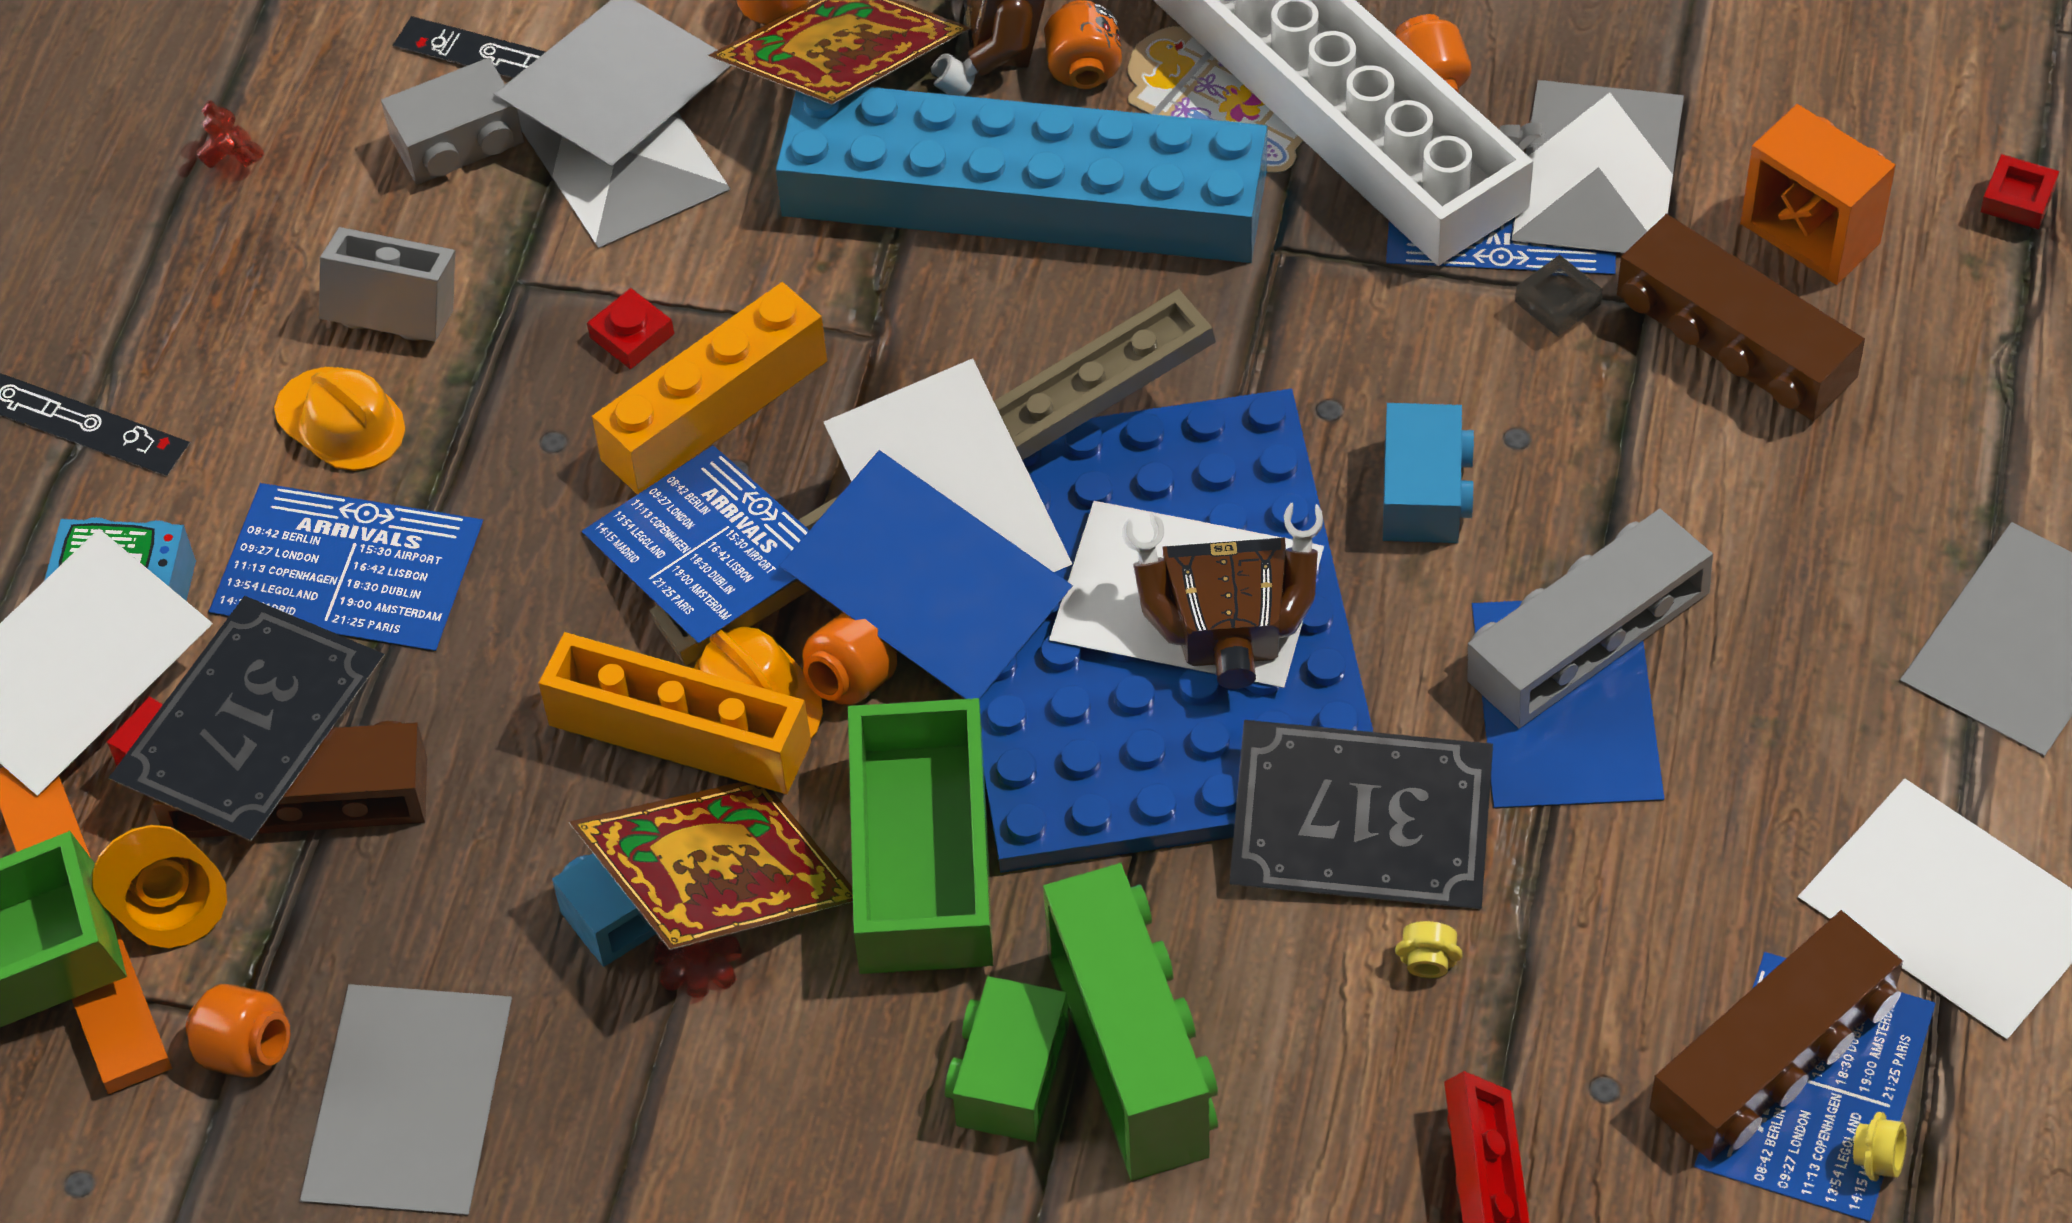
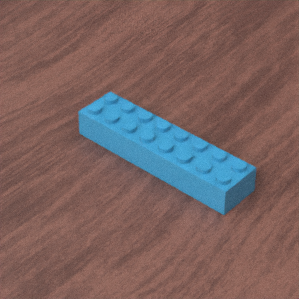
(1026, 172)

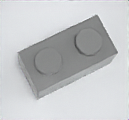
(451, 121)
(386, 284)

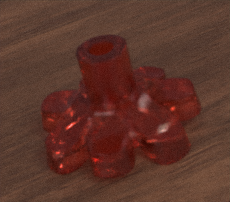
(226, 138)
(698, 964)

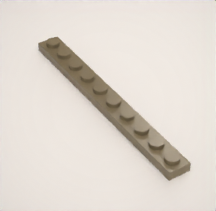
(1041, 412)

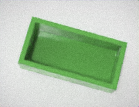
(919, 836)
(52, 929)
(1129, 1021)

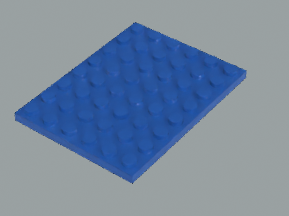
(1134, 752)

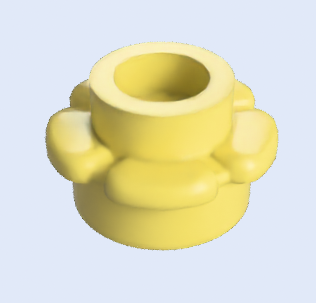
(1429, 949)
(1880, 1147)

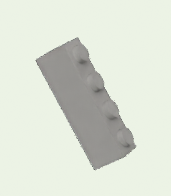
(1588, 617)

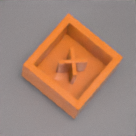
(1817, 193)

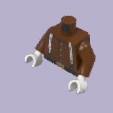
(998, 36)
(1227, 597)

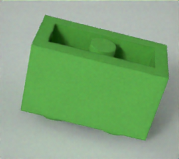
(1009, 1058)

